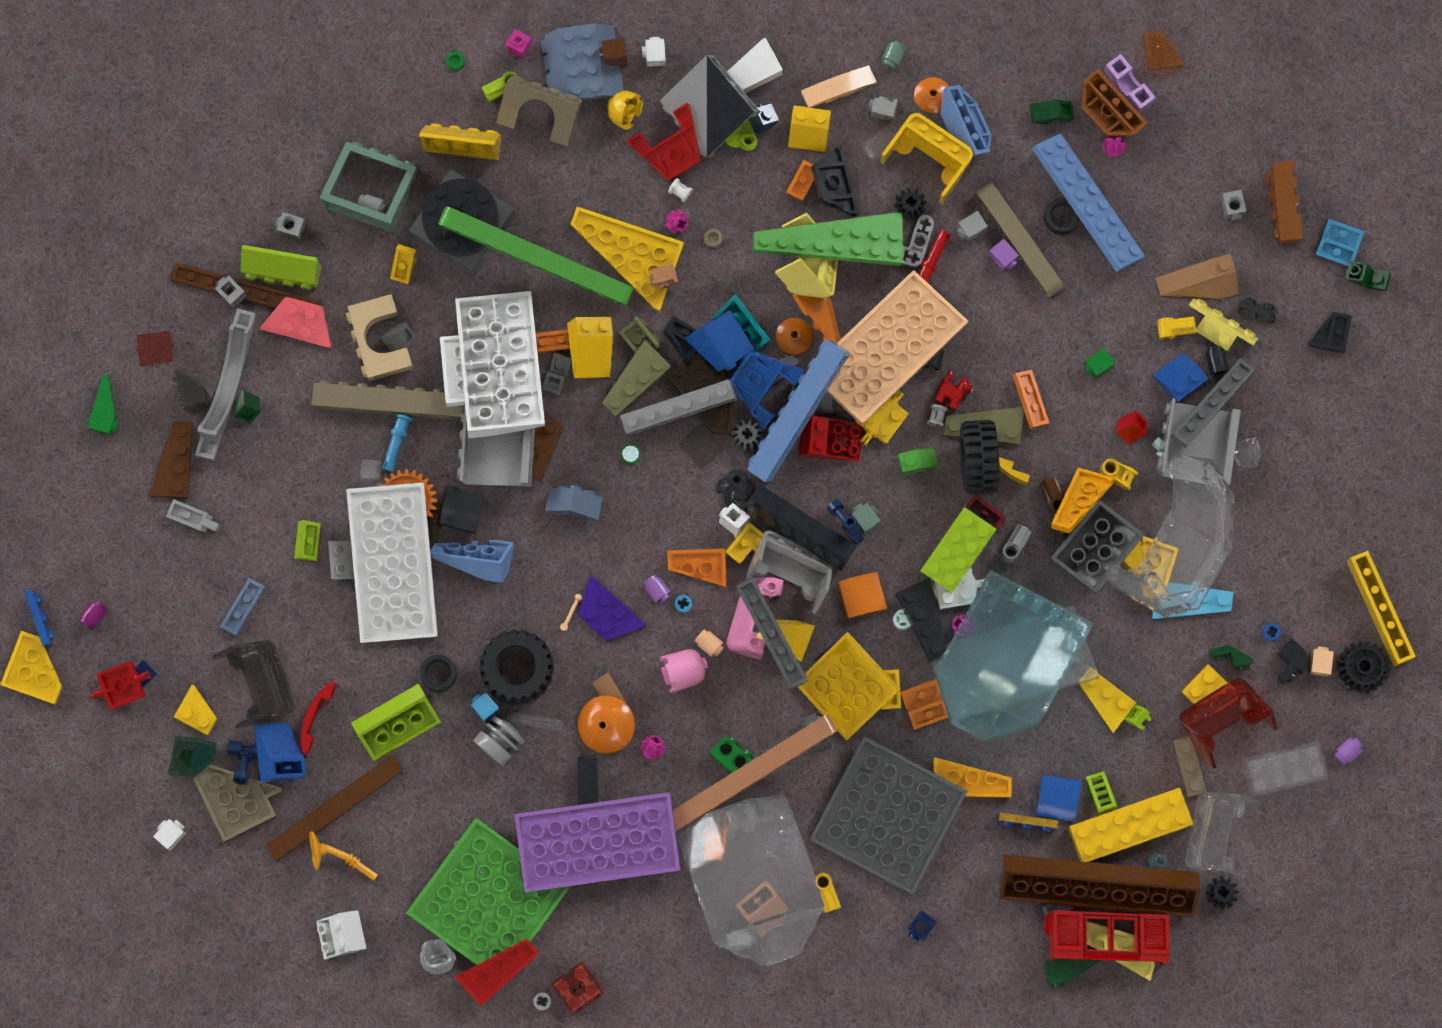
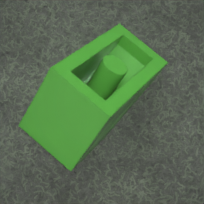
(917, 461)

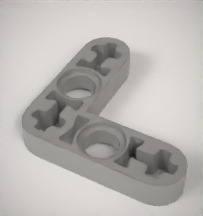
(913, 248)

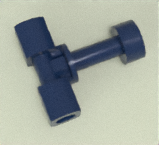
(849, 523)
(246, 755)

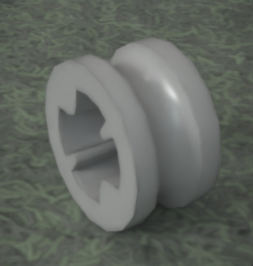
(540, 1007)

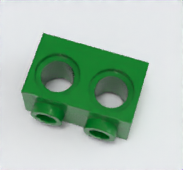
(728, 761)

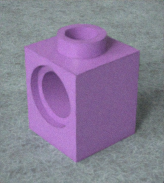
(1004, 255)

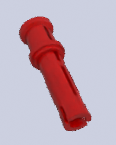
(928, 265)

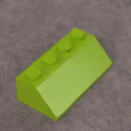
(280, 267)
(395, 722)

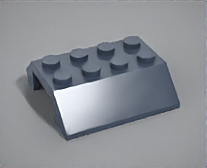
(577, 64)

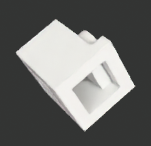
(734, 513)

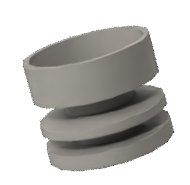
(498, 740)

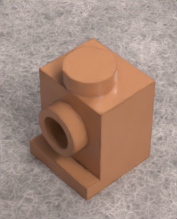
(663, 277)

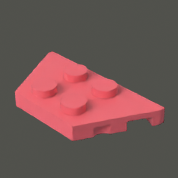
(299, 321)

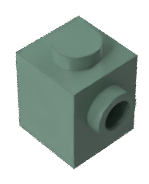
(866, 517)

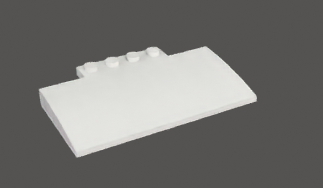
(494, 364)

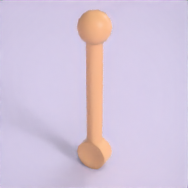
(564, 626)

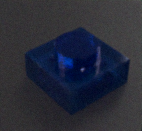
(143, 667)

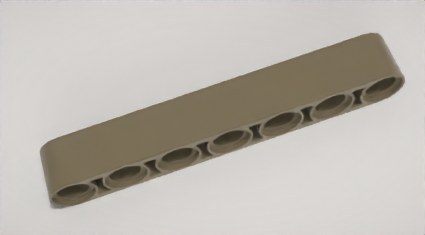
(1019, 238)

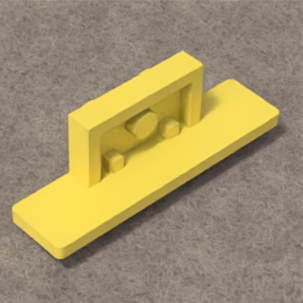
(1218, 328)

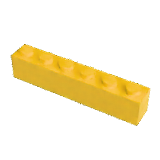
(1380, 608)

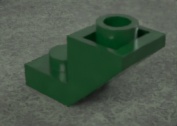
(1051, 110)
(1366, 277)
(1237, 658)

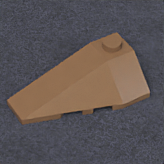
(1207, 279)

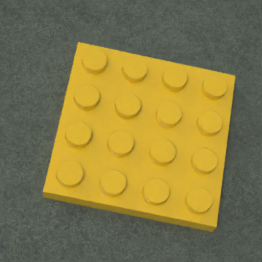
(848, 686)

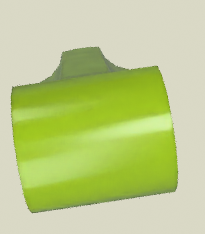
(496, 88)

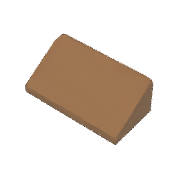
(606, 686)

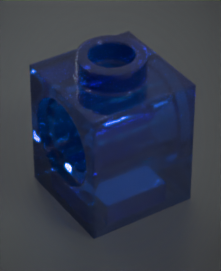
(927, 920)

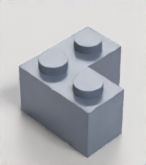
(573, 502)

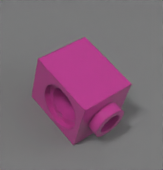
(519, 44)

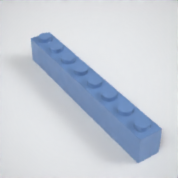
(798, 410)

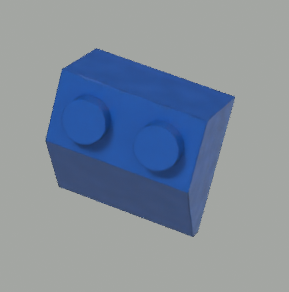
(1180, 378)

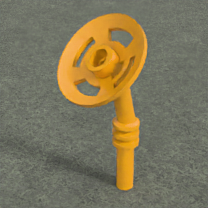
(321, 849)

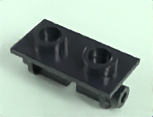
(1265, 311)

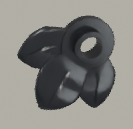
(732, 490)

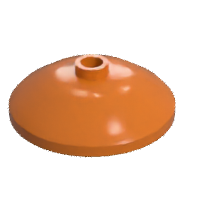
(618, 721)

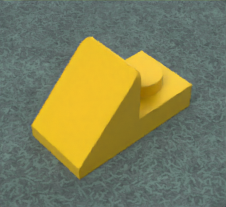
(403, 264)

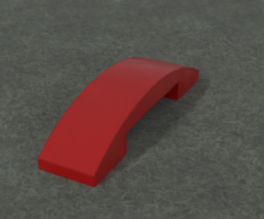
(325, 694)

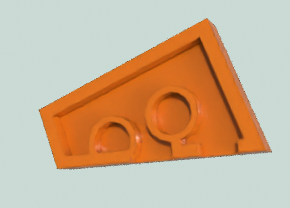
(700, 564)

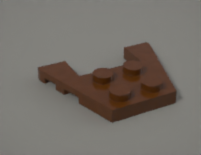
(545, 443)

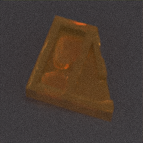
(1159, 52)

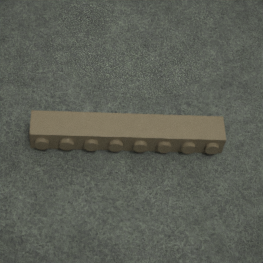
(383, 400)

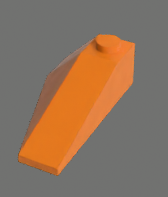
(822, 313)

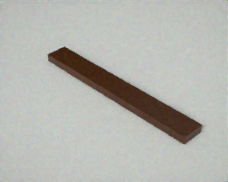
(255, 293)
(334, 807)

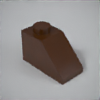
(614, 52)

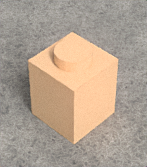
(1321, 661)

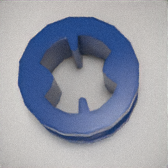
(1276, 635)

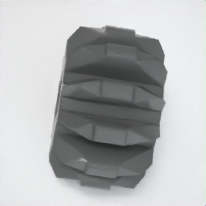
(741, 438)

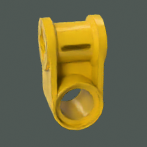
(1120, 473)

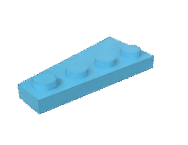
(1214, 602)

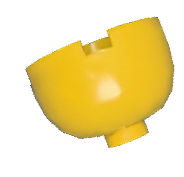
(622, 106)

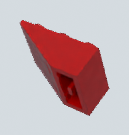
(830, 439)

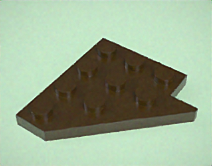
(700, 374)

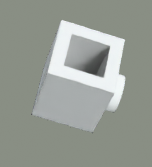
(654, 52)
(169, 833)

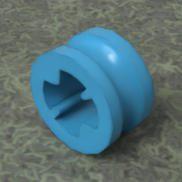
(680, 598)

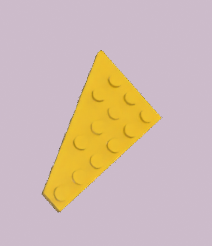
(629, 250)

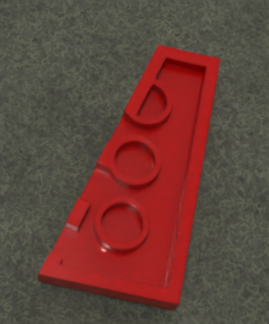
(492, 974)

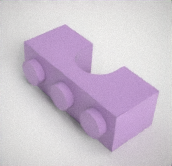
(1122, 77)

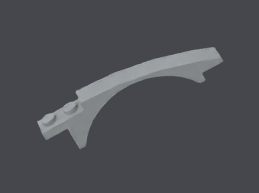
(217, 417)

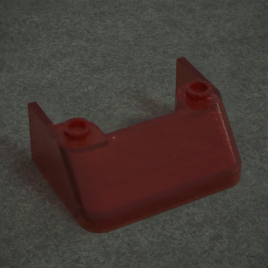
(1221, 710)

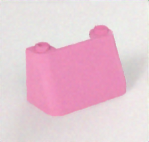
(741, 637)

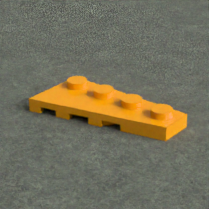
(1079, 499)
(974, 780)

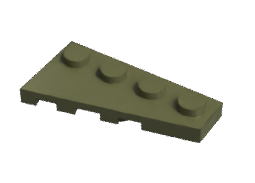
(637, 377)
(1007, 423)

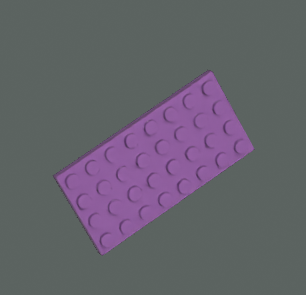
(597, 842)

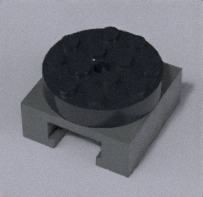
(469, 199)

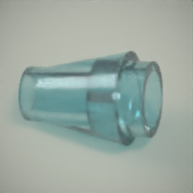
(1153, 861)

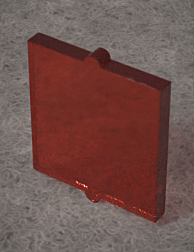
(154, 348)

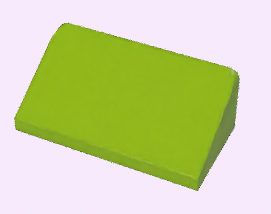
(307, 540)

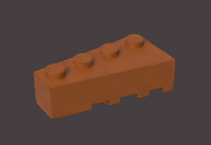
(1284, 203)

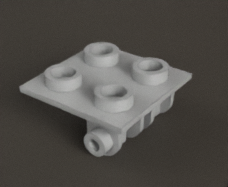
(341, 560)

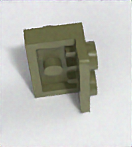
(636, 333)

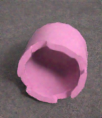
(683, 669)

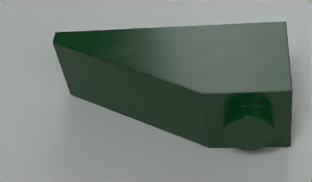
(1065, 970)

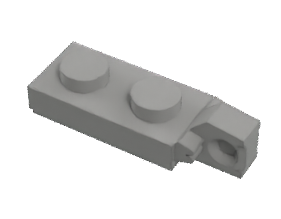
(191, 517)

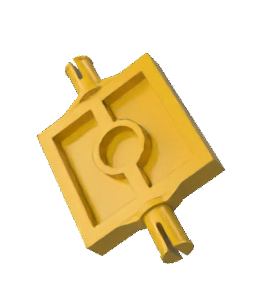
(884, 421)

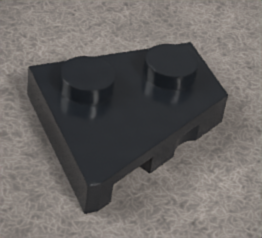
(676, 333)
(1333, 333)

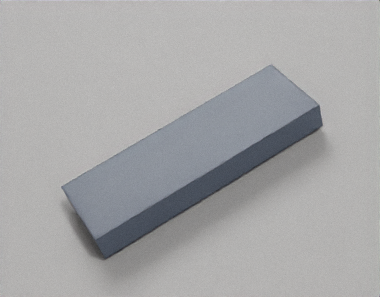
(242, 607)

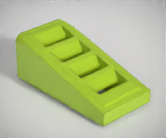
(1107, 808)

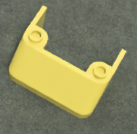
(809, 275)

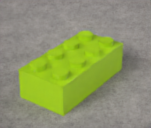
(958, 550)

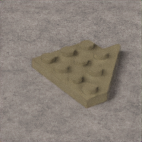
(232, 805)

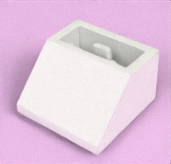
(341, 934)

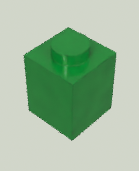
(1098, 364)

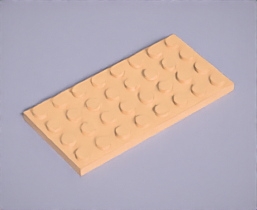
(893, 345)

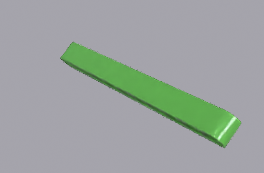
(535, 256)

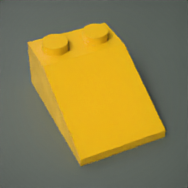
(591, 346)

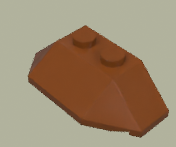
(1109, 107)

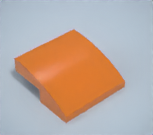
(862, 595)
(924, 704)

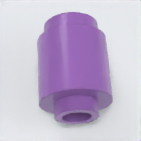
(657, 589)
(1348, 751)

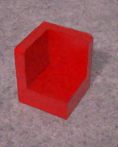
(1131, 427)

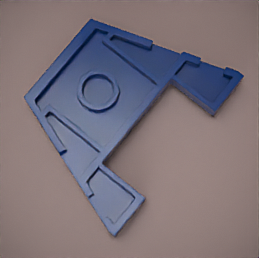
(756, 378)

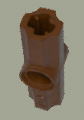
(1052, 495)

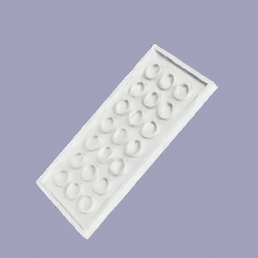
(392, 562)

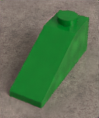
(104, 414)

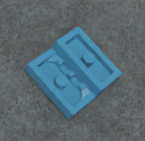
(1339, 242)

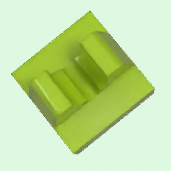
(1137, 716)

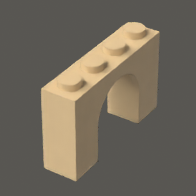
(363, 317)

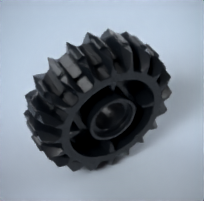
(1375, 665)

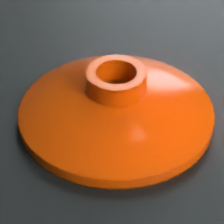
(922, 95)
(792, 345)

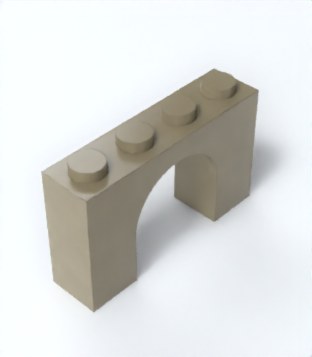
(564, 107)

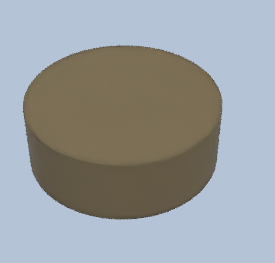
(713, 238)

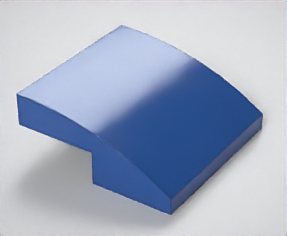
(1058, 797)

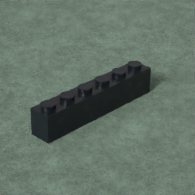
(800, 527)

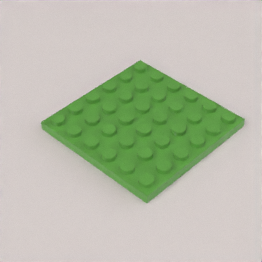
(487, 909)

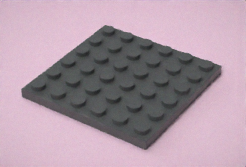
(888, 815)

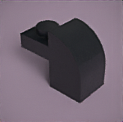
(1296, 659)

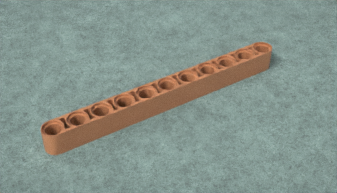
(754, 771)

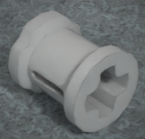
(937, 415)

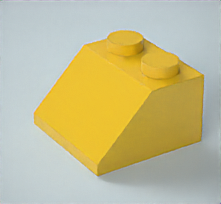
(809, 128)

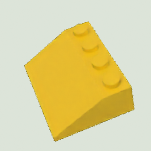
(460, 141)

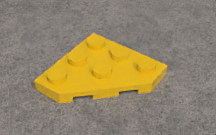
(32, 670)

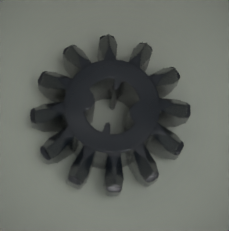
(917, 200)
(1218, 897)

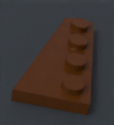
(174, 468)

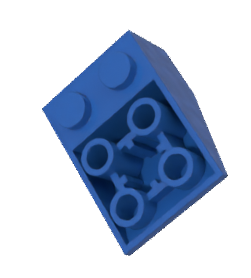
(278, 753)

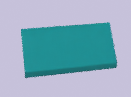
(748, 324)

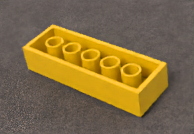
(1130, 826)

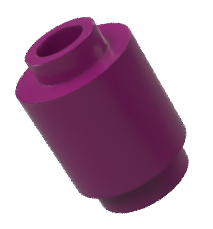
(93, 614)

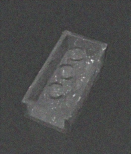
(1284, 769)

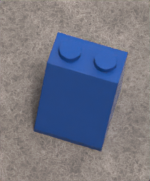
(721, 342)

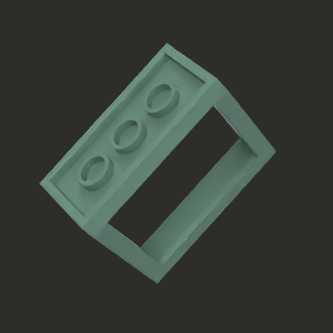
(384, 221)

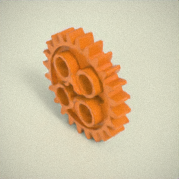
(407, 478)

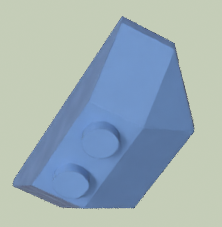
(965, 120)

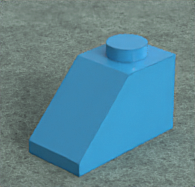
(485, 707)

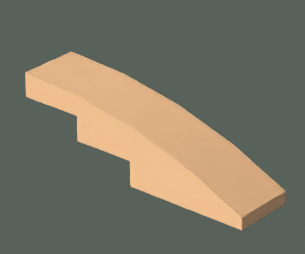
(838, 86)

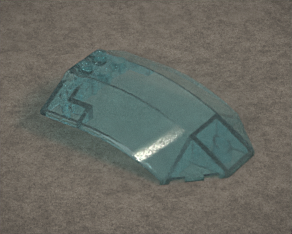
(1007, 659)

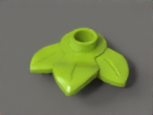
(743, 133)

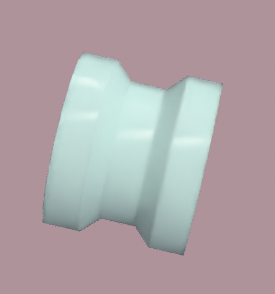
(900, 622)

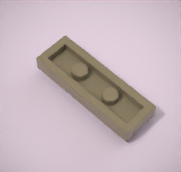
(1189, 766)

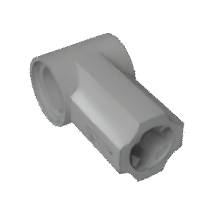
(1016, 543)

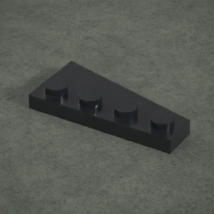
(923, 615)

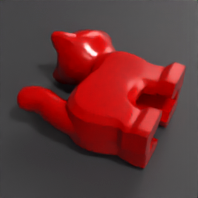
(951, 393)

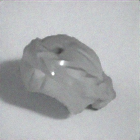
(437, 956)

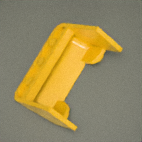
(937, 144)

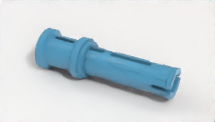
(398, 434)

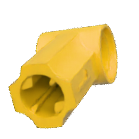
(1175, 327)
(828, 894)

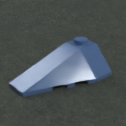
(483, 561)

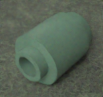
(893, 55)

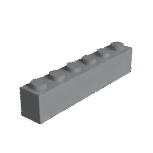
(678, 407)

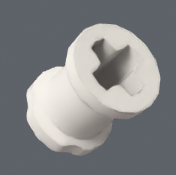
(680, 190)

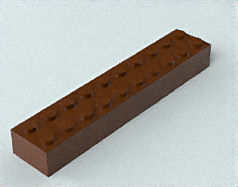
(1111, 885)

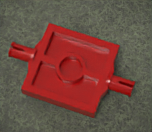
(121, 685)

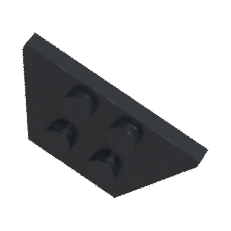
(834, 182)

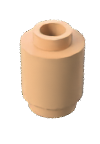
(709, 643)

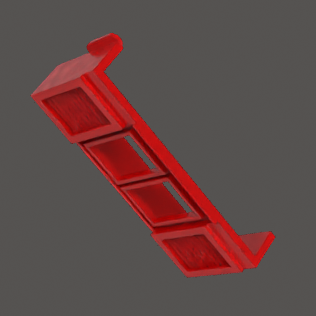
(1069, 937)

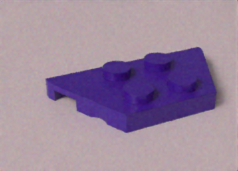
(606, 613)

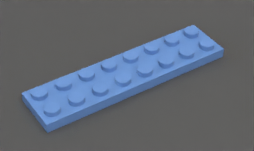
(1088, 202)

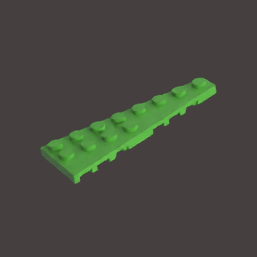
(862, 239)

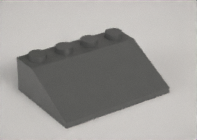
(1095, 545)

